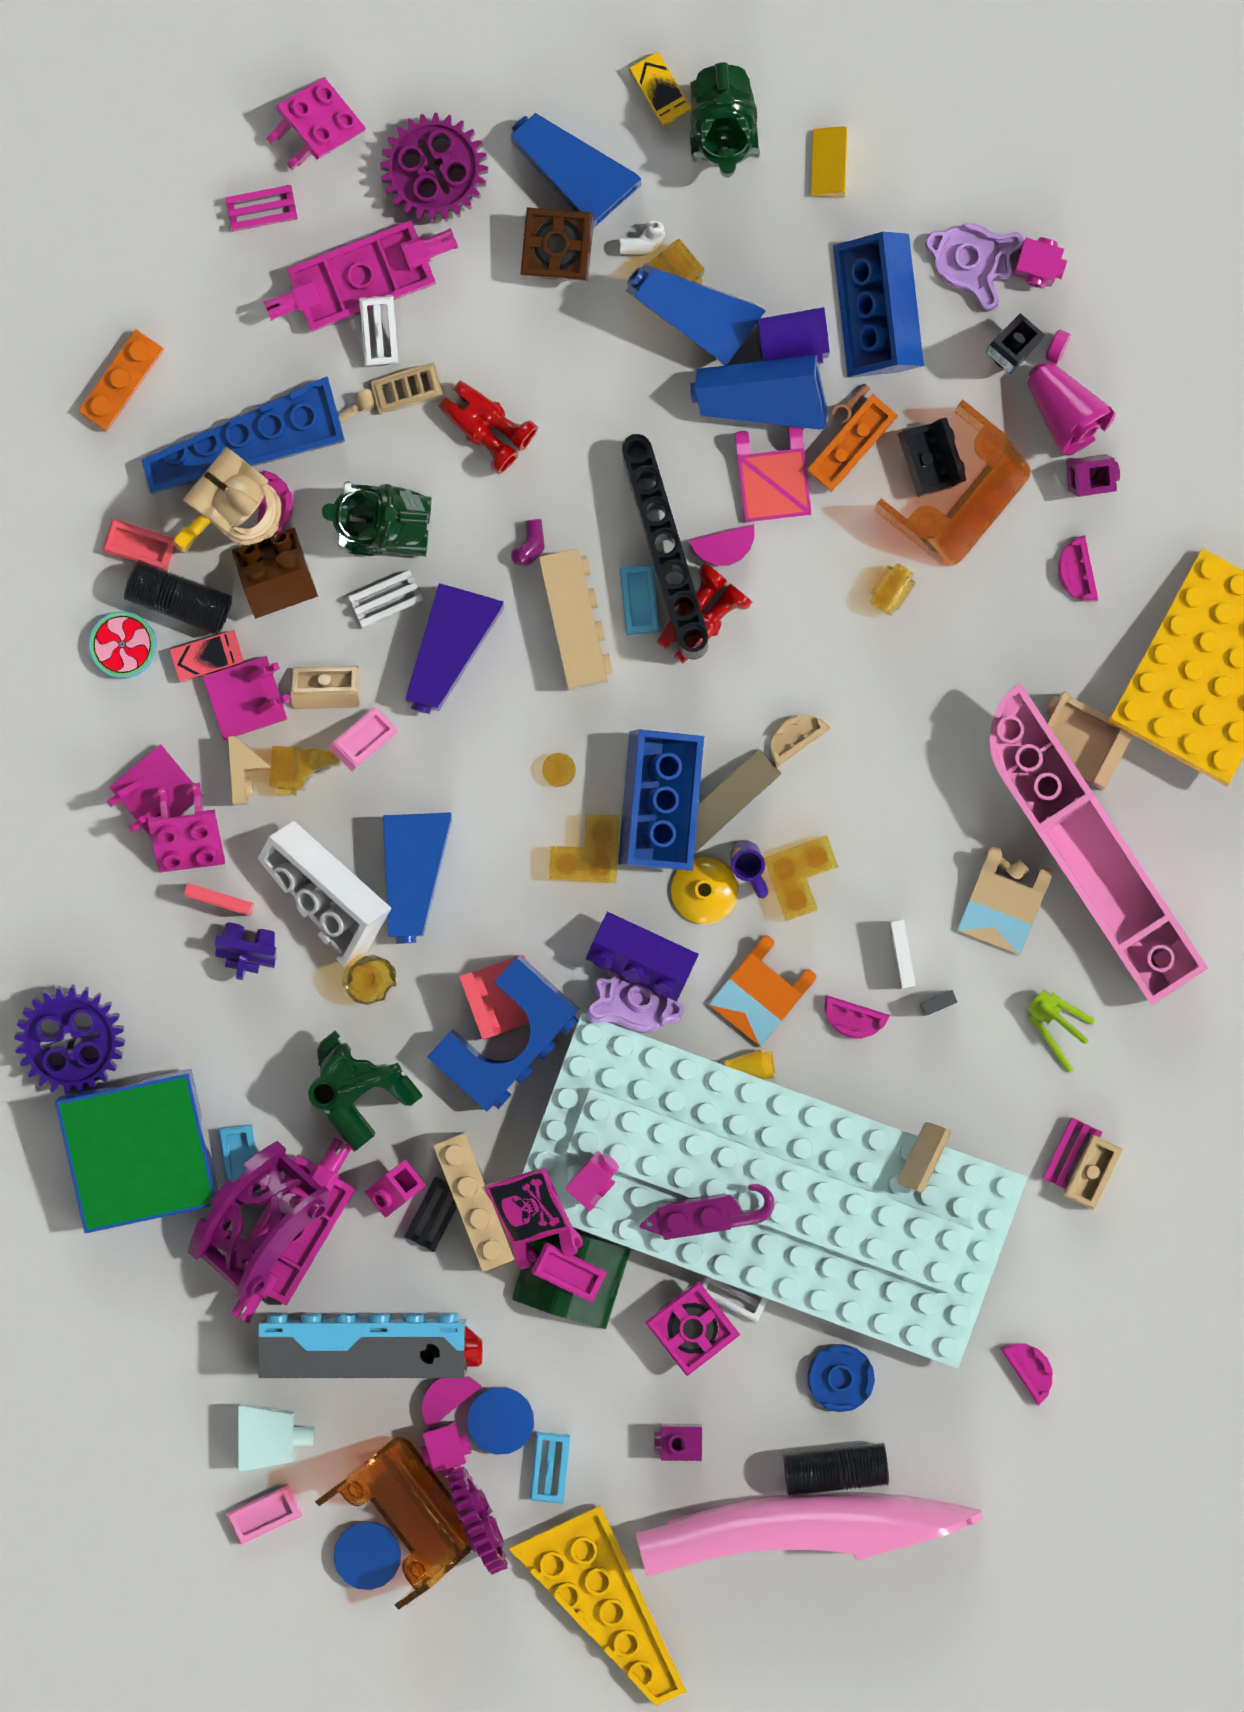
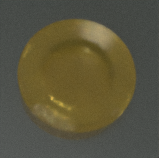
(559, 769)

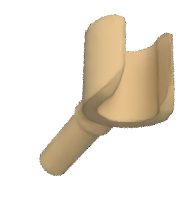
(365, 402)
(1016, 871)

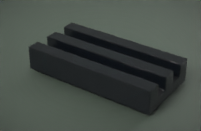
(421, 1240)

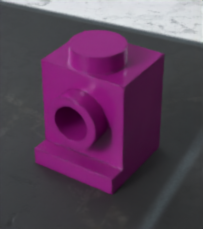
(1104, 480)

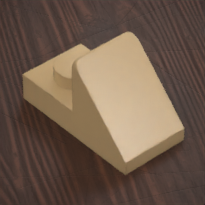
(243, 760)

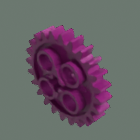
(460, 154)
(479, 1527)

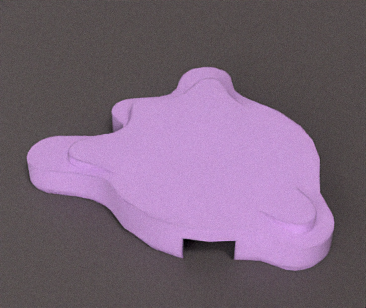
(972, 258)
(631, 1005)

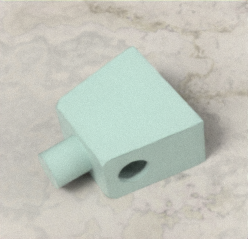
(269, 1437)

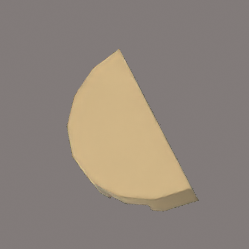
(795, 735)

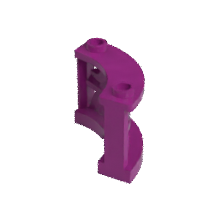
(213, 1233)

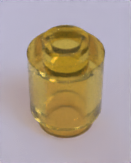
(892, 588)

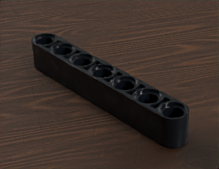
(660, 531)

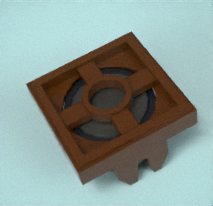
(558, 244)

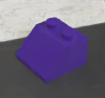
(793, 335)

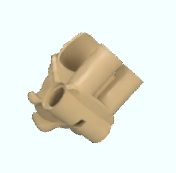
(231, 494)

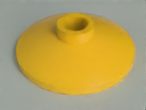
(704, 908)

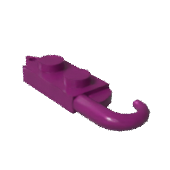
(706, 1215)

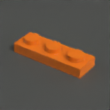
(121, 380)
(852, 443)

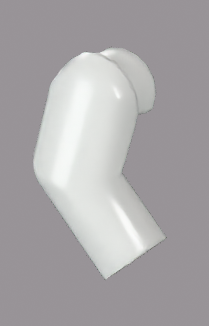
(646, 242)

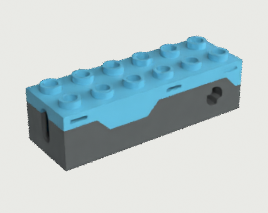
(366, 1346)

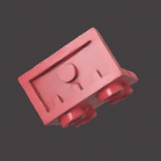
(490, 1005)

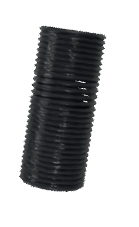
(189, 600)
(824, 1469)

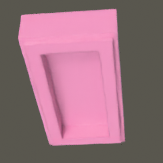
(363, 739)
(264, 1514)

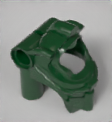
(723, 117)
(393, 518)
(349, 1081)

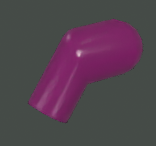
(532, 546)

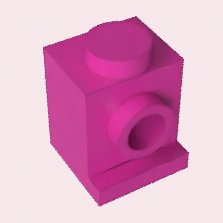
(593, 1180)

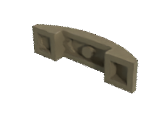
(733, 796)

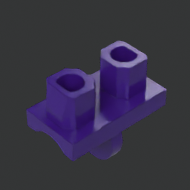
(246, 955)

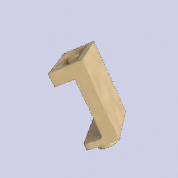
(1087, 738)

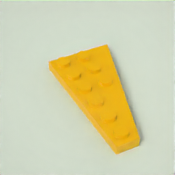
(595, 1585)

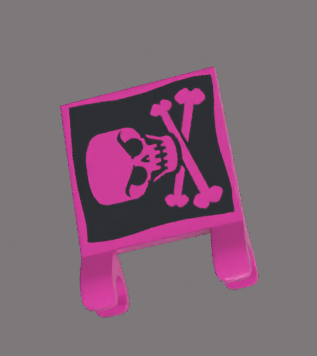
(532, 1212)

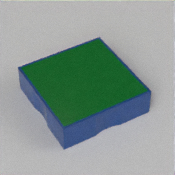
(137, 1151)

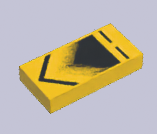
(660, 89)

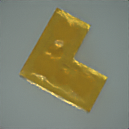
(595, 860)
(790, 873)

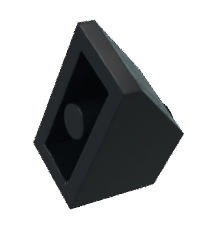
(1014, 343)

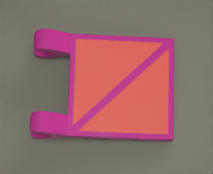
(774, 481)

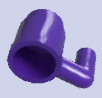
(749, 865)

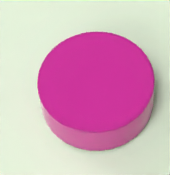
(1058, 346)

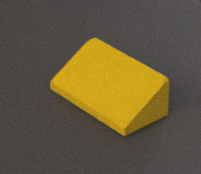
(829, 162)

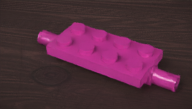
(377, 265)
(303, 1249)

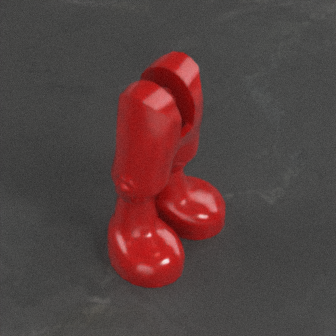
(479, 416)
(730, 599)

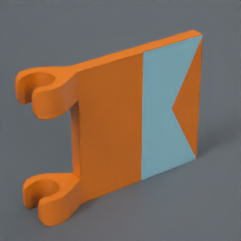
(758, 997)

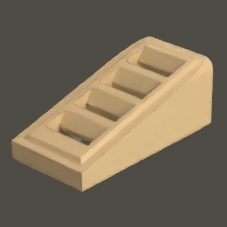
(403, 377)

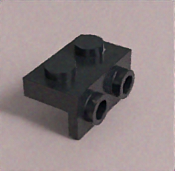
(932, 457)

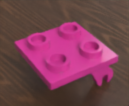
(319, 119)
(246, 697)
(141, 784)
(186, 839)

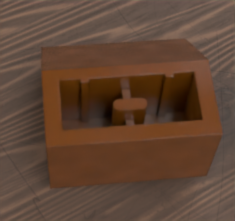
(274, 573)

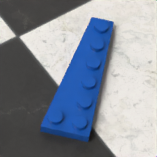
(272, 432)

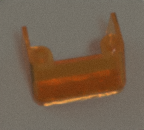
(953, 535)
(414, 1507)

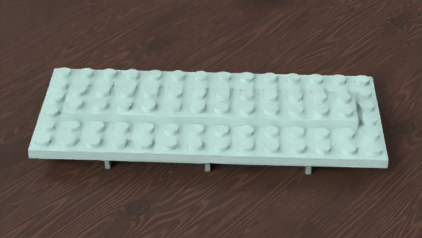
(841, 1227)

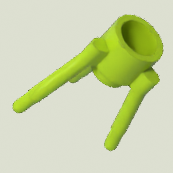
(1046, 1009)

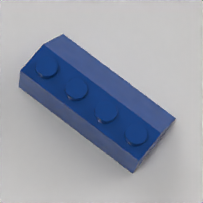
(878, 304)
(661, 800)

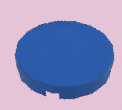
(840, 1377)
(500, 1420)
(367, 1555)

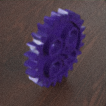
(62, 1010)

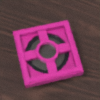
(692, 1328)

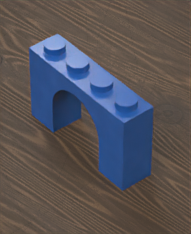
(489, 1079)

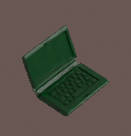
(557, 1301)

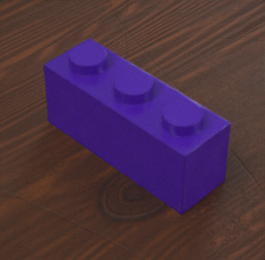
(641, 956)

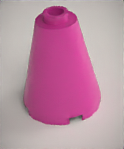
(1068, 408)

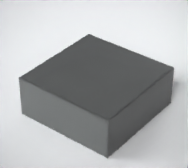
(938, 1003)

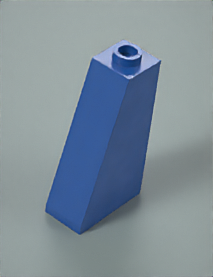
(573, 168)
(699, 312)
(764, 392)
(412, 867)

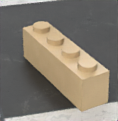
(573, 619)
(473, 1202)

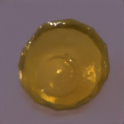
(368, 979)

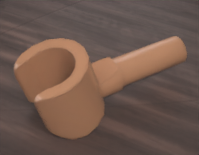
(851, 403)

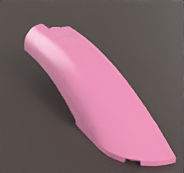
(1090, 849)
(825, 1521)

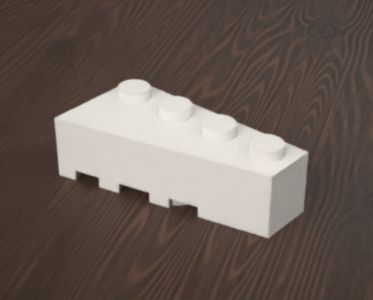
(325, 890)

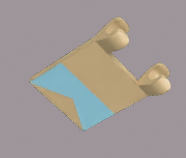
(1002, 908)

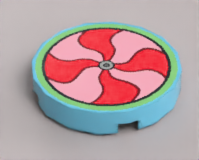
(122, 644)

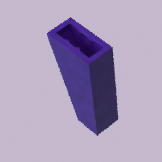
(451, 639)

